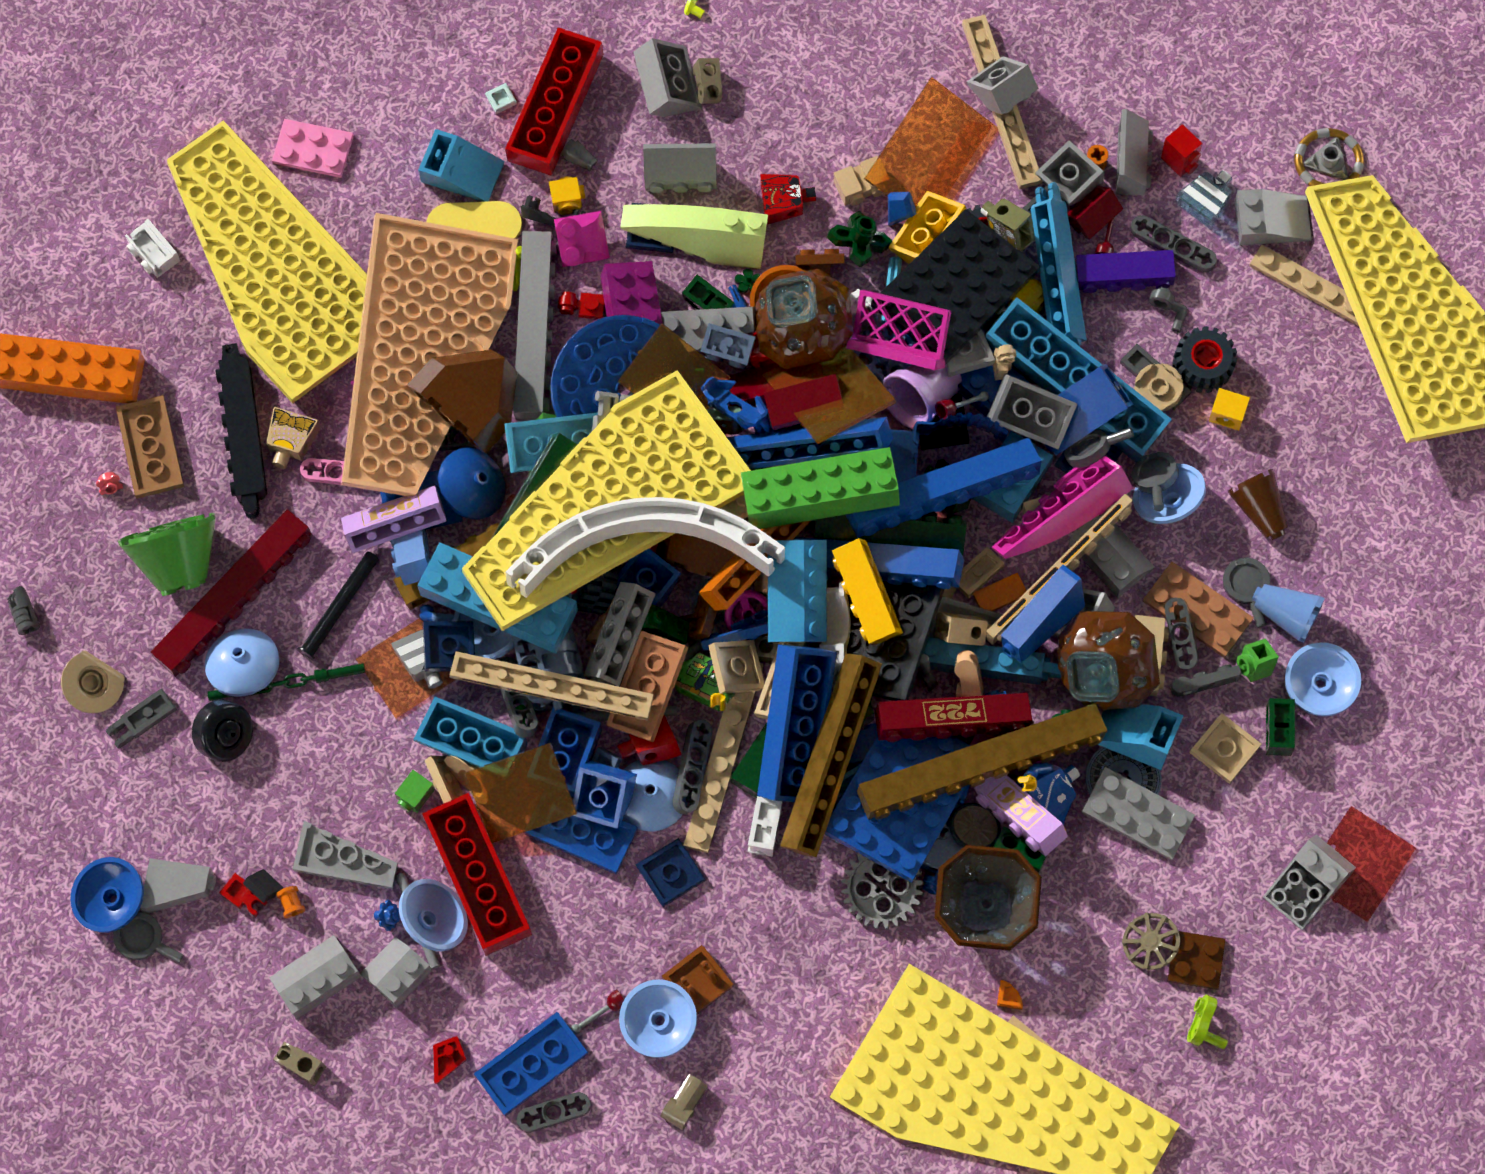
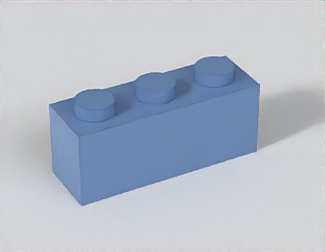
(410, 556)

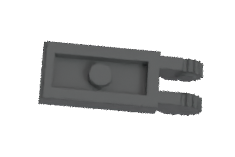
(1204, 681)
(142, 717)

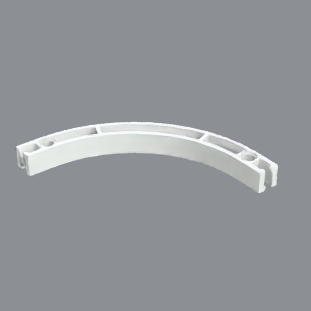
(639, 516)

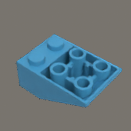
(460, 167)
(1141, 732)

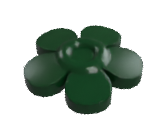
(746, 281)

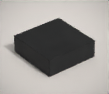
(262, 885)

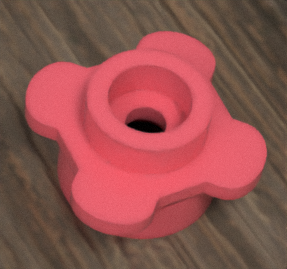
(108, 483)

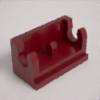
(1094, 211)

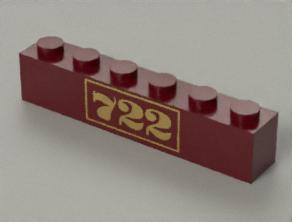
(952, 716)

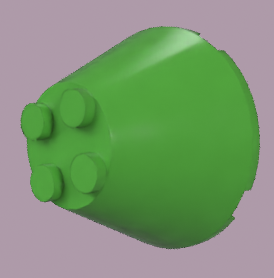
(173, 552)

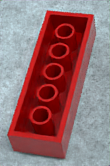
(554, 101)
(477, 874)

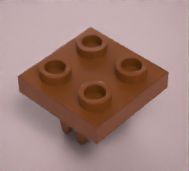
(819, 261)
(700, 978)

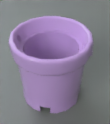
(918, 391)

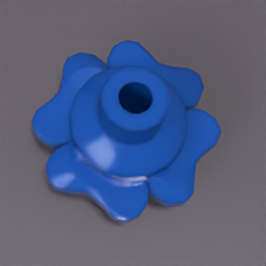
(387, 915)

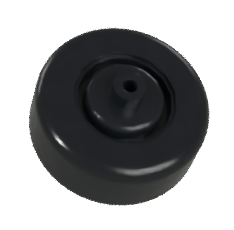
(222, 730)

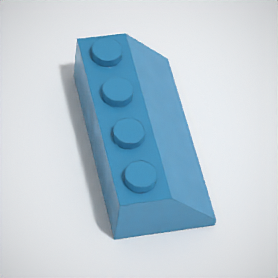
(799, 593)
(467, 735)

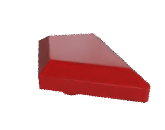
(447, 1057)

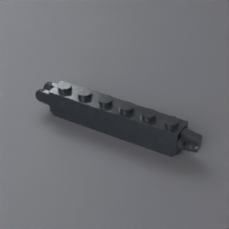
(242, 429)

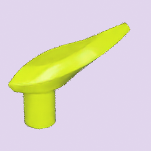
(693, 9)
(516, 282)

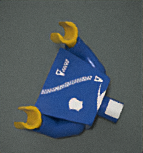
(1050, 787)

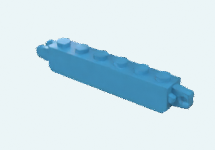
(1057, 263)
(992, 662)

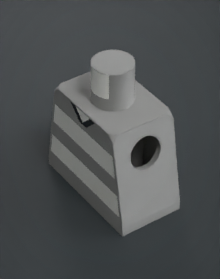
(411, 654)

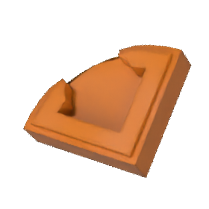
(1009, 996)

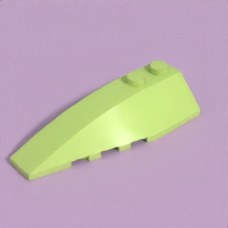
(707, 232)

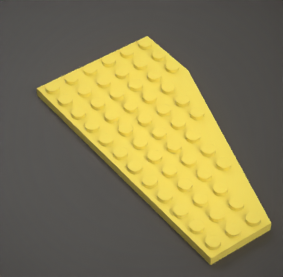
(1410, 310)
(644, 448)

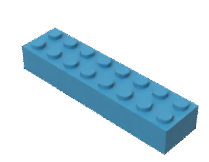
(1058, 363)

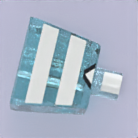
(1206, 197)

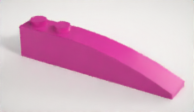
(1074, 502)

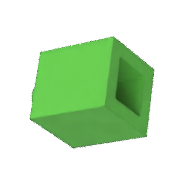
(414, 792)

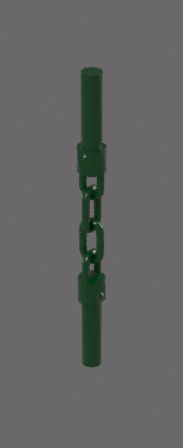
(319, 676)

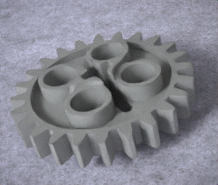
(868, 905)

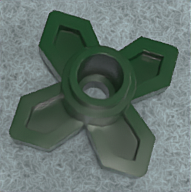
(860, 237)

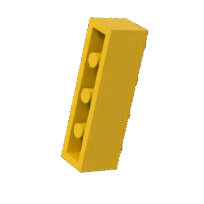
(866, 591)

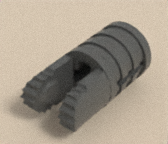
(22, 611)

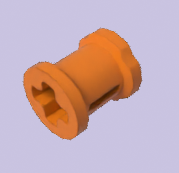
(1101, 153)
(290, 901)

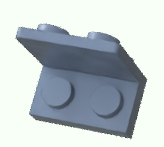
(728, 344)

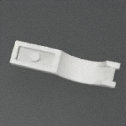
(837, 626)

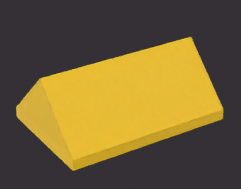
(932, 218)

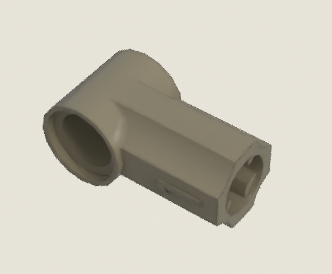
(682, 1105)

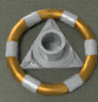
(1328, 158)

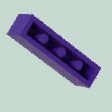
(1125, 270)

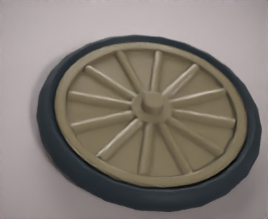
(974, 826)

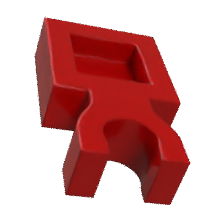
(240, 895)

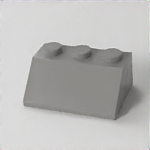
(666, 78)
(1133, 154)
(680, 167)
(1114, 559)
(315, 977)

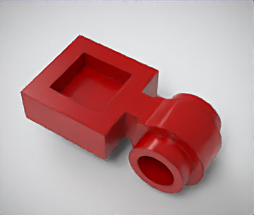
(589, 305)

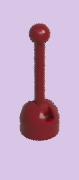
(1106, 247)

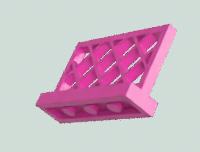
(900, 351)

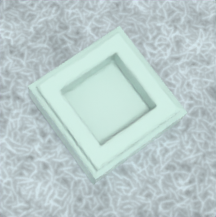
(500, 98)

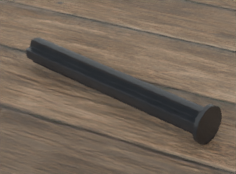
(338, 605)

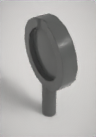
(1155, 474)
(1241, 582)
(142, 939)

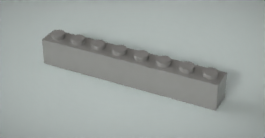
(533, 324)

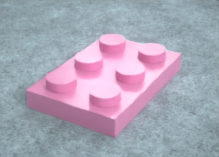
(312, 148)

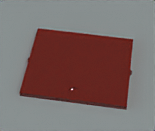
(1377, 858)

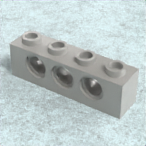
(619, 634)

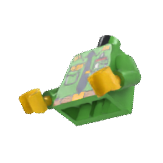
(699, 683)

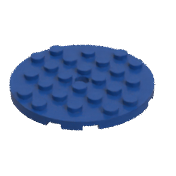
(596, 361)

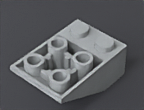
(1309, 881)

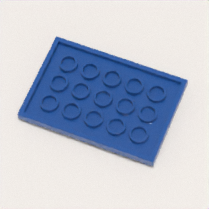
(903, 837)

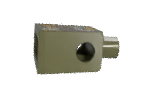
(1010, 223)

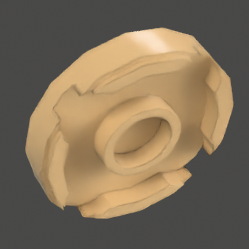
(1160, 385)

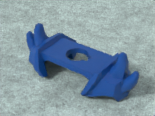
(719, 397)

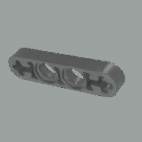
(1176, 240)
(517, 716)
(697, 768)

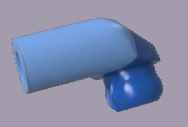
(427, 614)

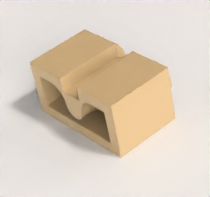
(852, 185)

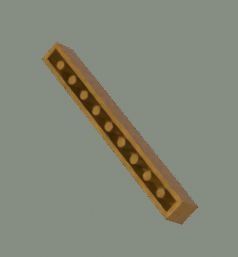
(982, 761)

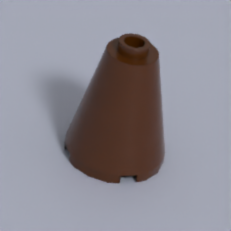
(1262, 504)

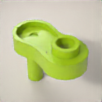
(1199, 1028)

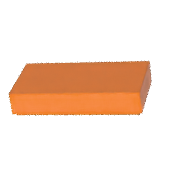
(1000, 593)

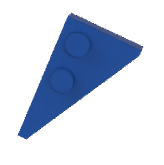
(747, 628)

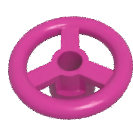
(744, 605)

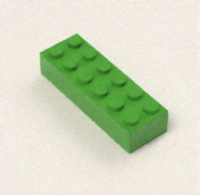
(820, 488)

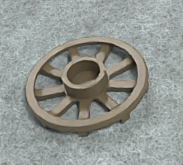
(1151, 941)

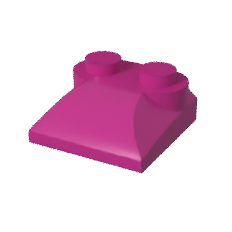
(581, 238)

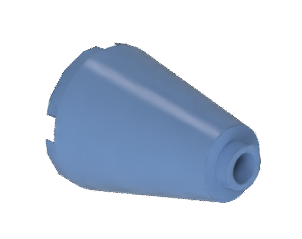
(1289, 609)

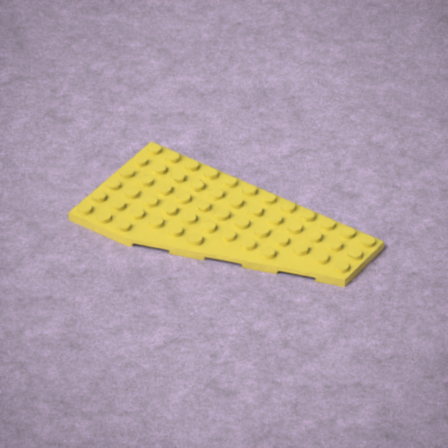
(276, 266)
(983, 1088)

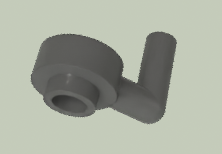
(1165, 300)

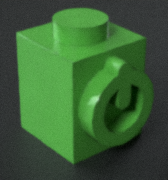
(1257, 660)

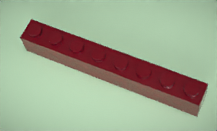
(231, 593)

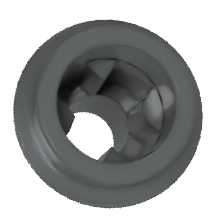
(577, 154)

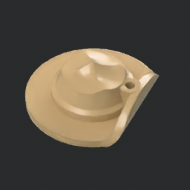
(91, 683)

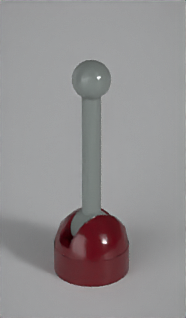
(948, 407)
(614, 1003)

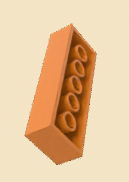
(70, 368)

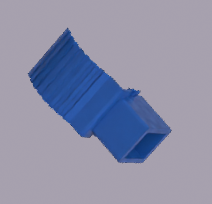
(905, 443)

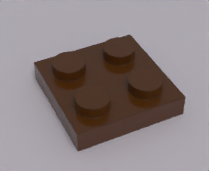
(1197, 961)

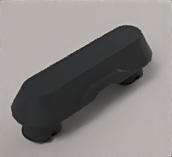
(532, 212)

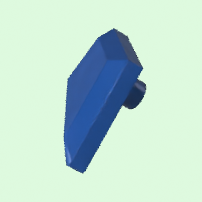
(900, 207)

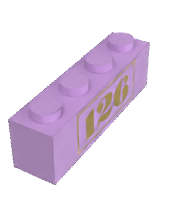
(393, 519)
(1022, 813)

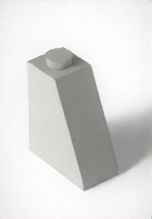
(175, 884)

